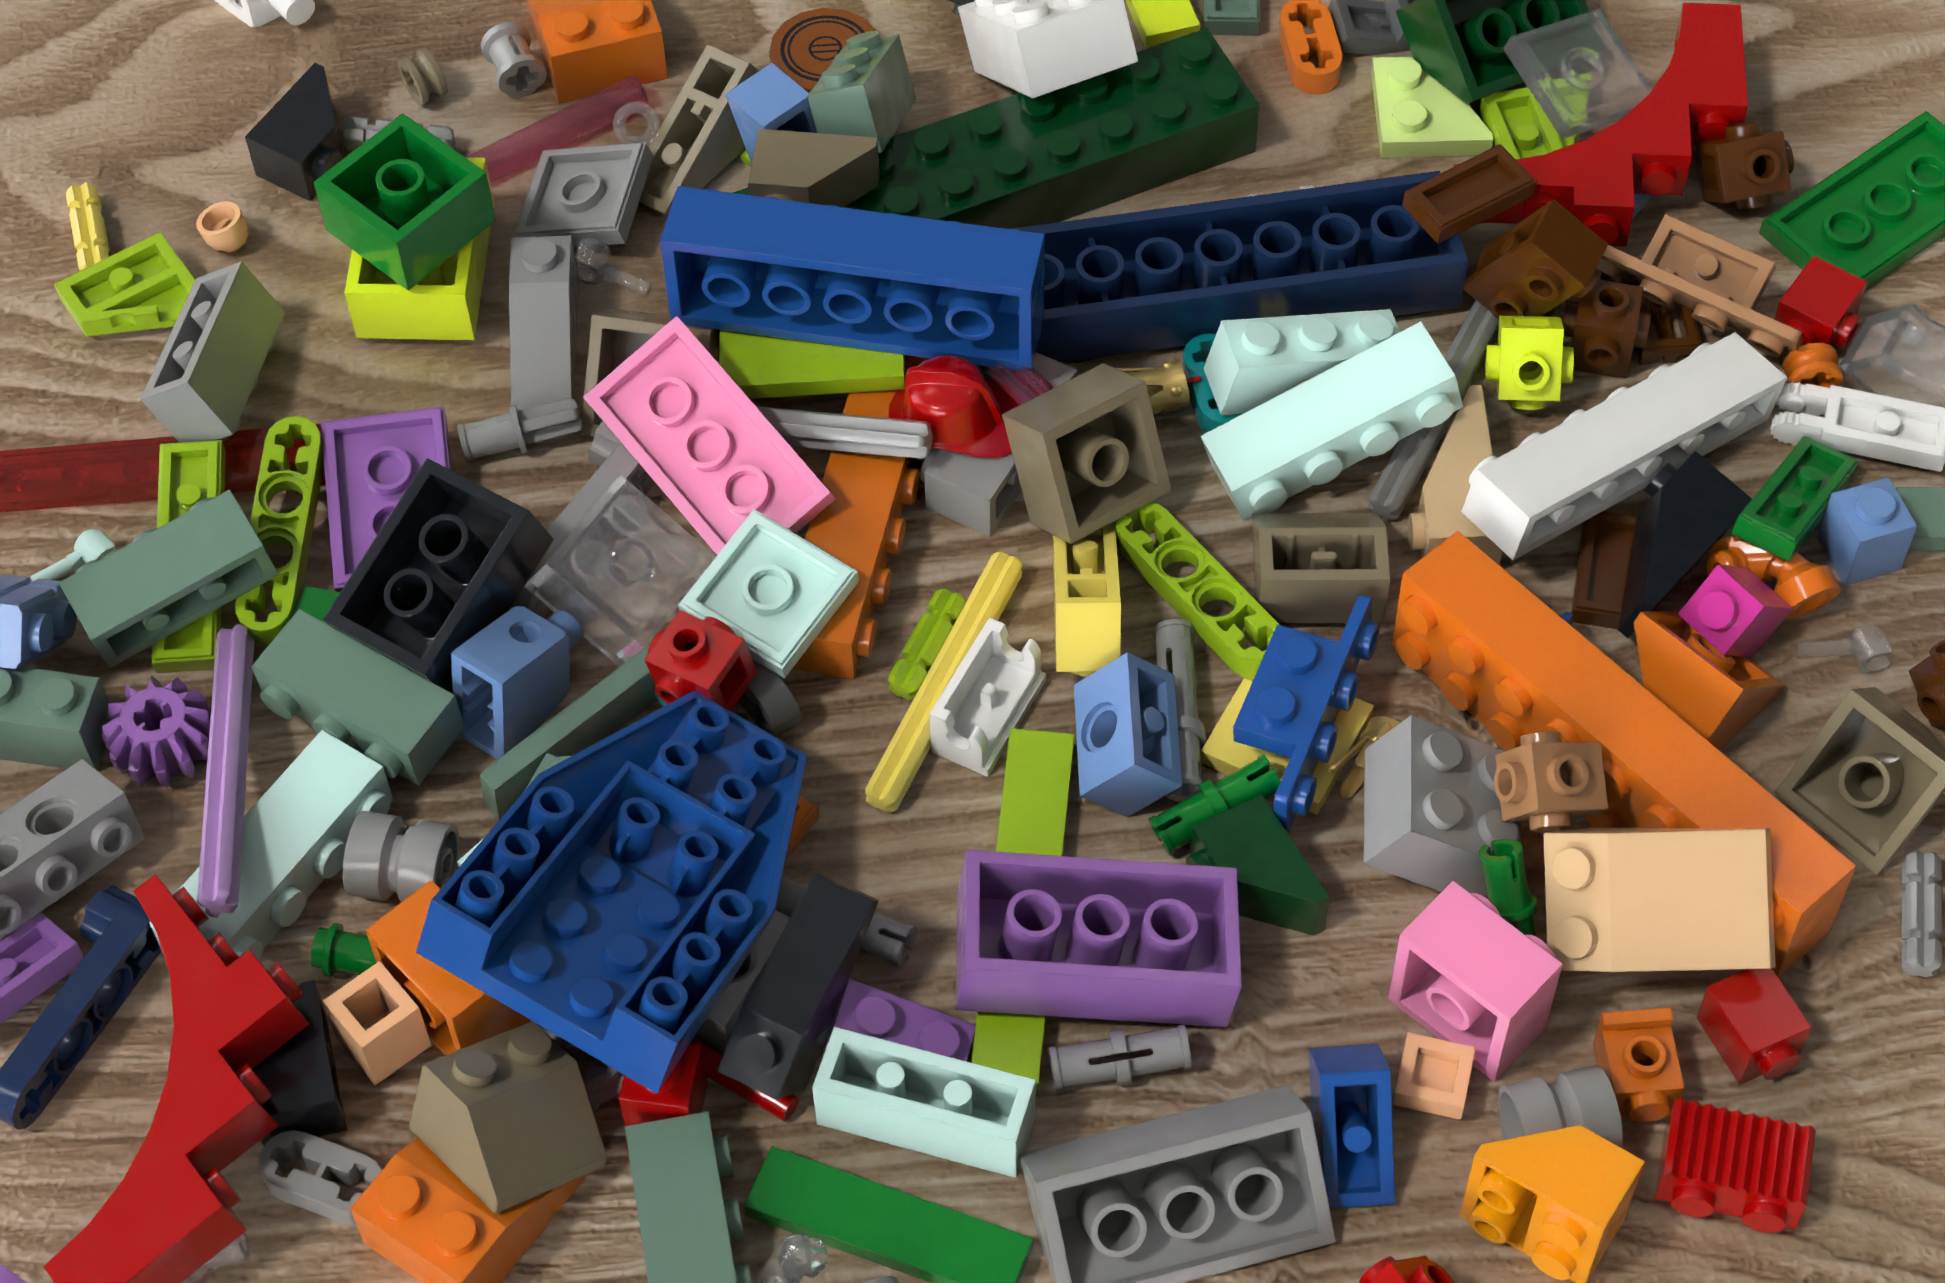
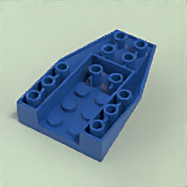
(627, 884)

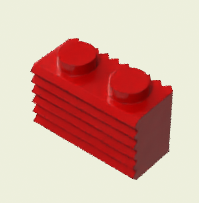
(1735, 1165)

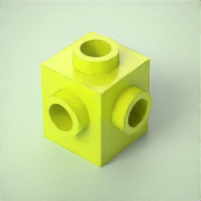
(1527, 340)

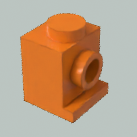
(1627, 1043)

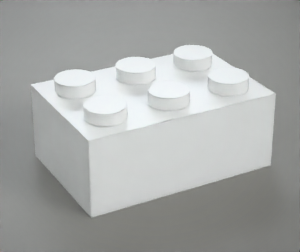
(1046, 42)

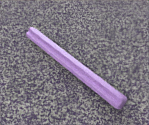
(226, 773)

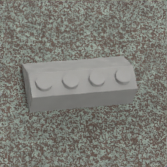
(1182, 1194)

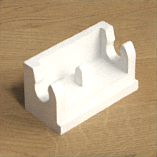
(985, 699)

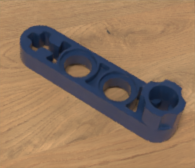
(82, 1007)

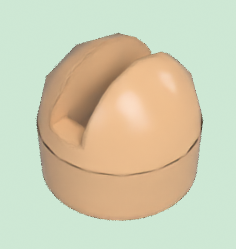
(223, 227)

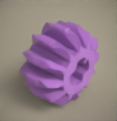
(158, 731)

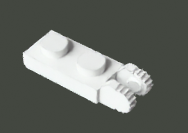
(1862, 424)

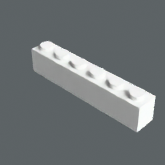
(1621, 444)

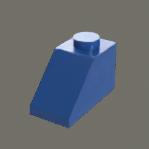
(1353, 1123)

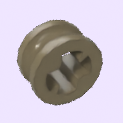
(422, 76)

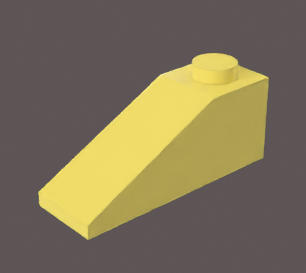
(1087, 602)

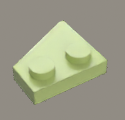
(1421, 115)

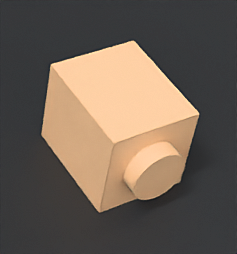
(377, 1023)

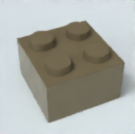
(1087, 452)

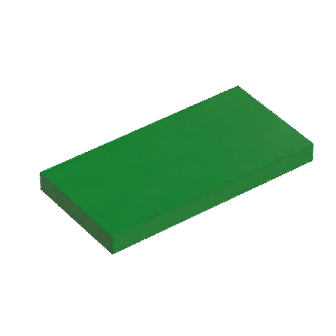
(1871, 209)

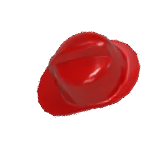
(958, 405)

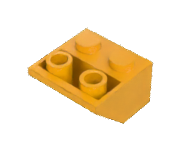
(1552, 1197)

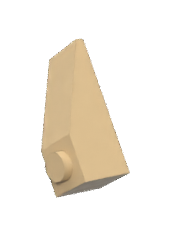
(1449, 485)

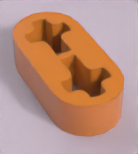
(1320, 44)

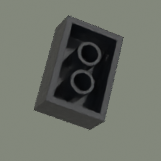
(439, 572)

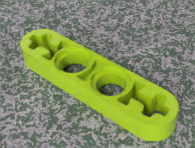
(288, 529)
(1190, 593)

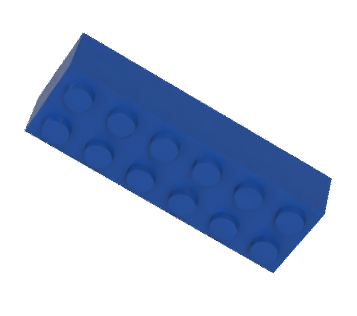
(854, 277)

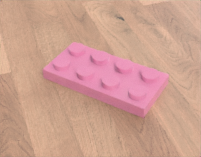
(704, 439)

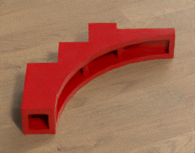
(1652, 142)
(174, 1200)

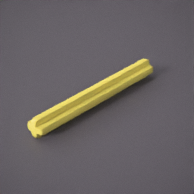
(912, 737)

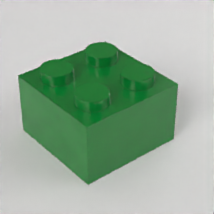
(405, 201)

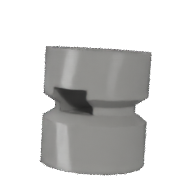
(390, 858)
(1575, 1099)

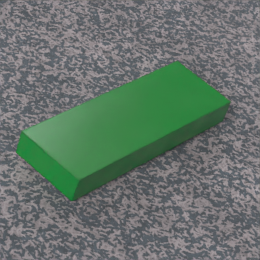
(1795, 498)

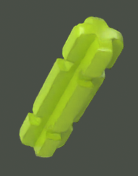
(925, 643)

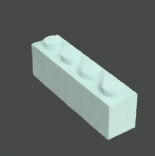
(1333, 421)
(296, 840)

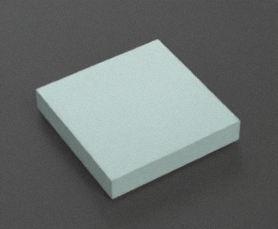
(771, 591)

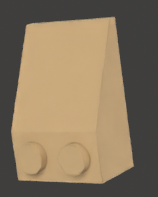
(1660, 898)

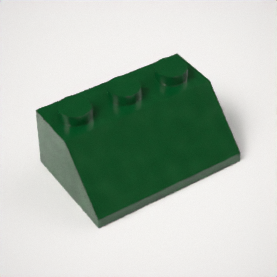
(1465, 39)

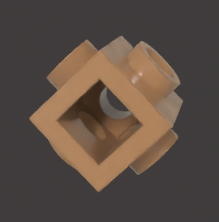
(1550, 782)

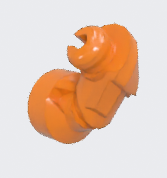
(1799, 581)

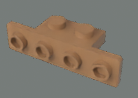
(1708, 277)

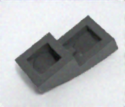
(1369, 26)

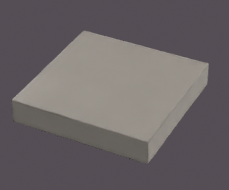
(586, 193)

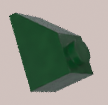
(1271, 872)

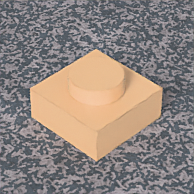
(1434, 1076)

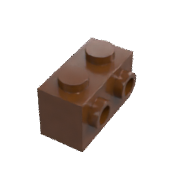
(1537, 264)

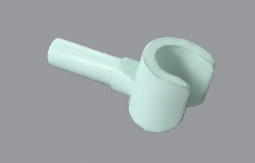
(88, 547)

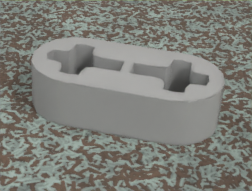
(328, 1162)

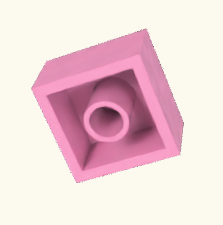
(1474, 978)

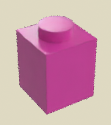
(1735, 611)

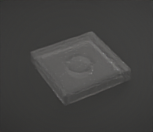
(1578, 72)

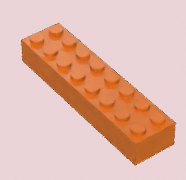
(1532, 673)

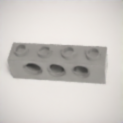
(60, 841)

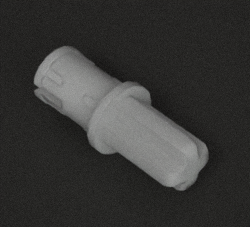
(519, 428)

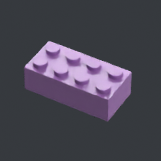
(1097, 938)

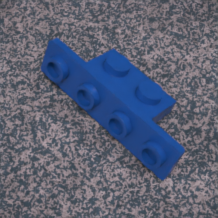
(1298, 699)

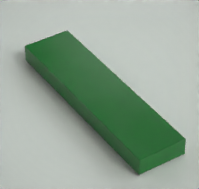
(883, 1223)

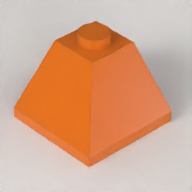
(1698, 682)

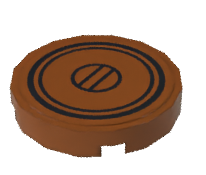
(811, 40)

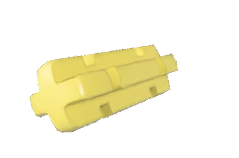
(87, 224)

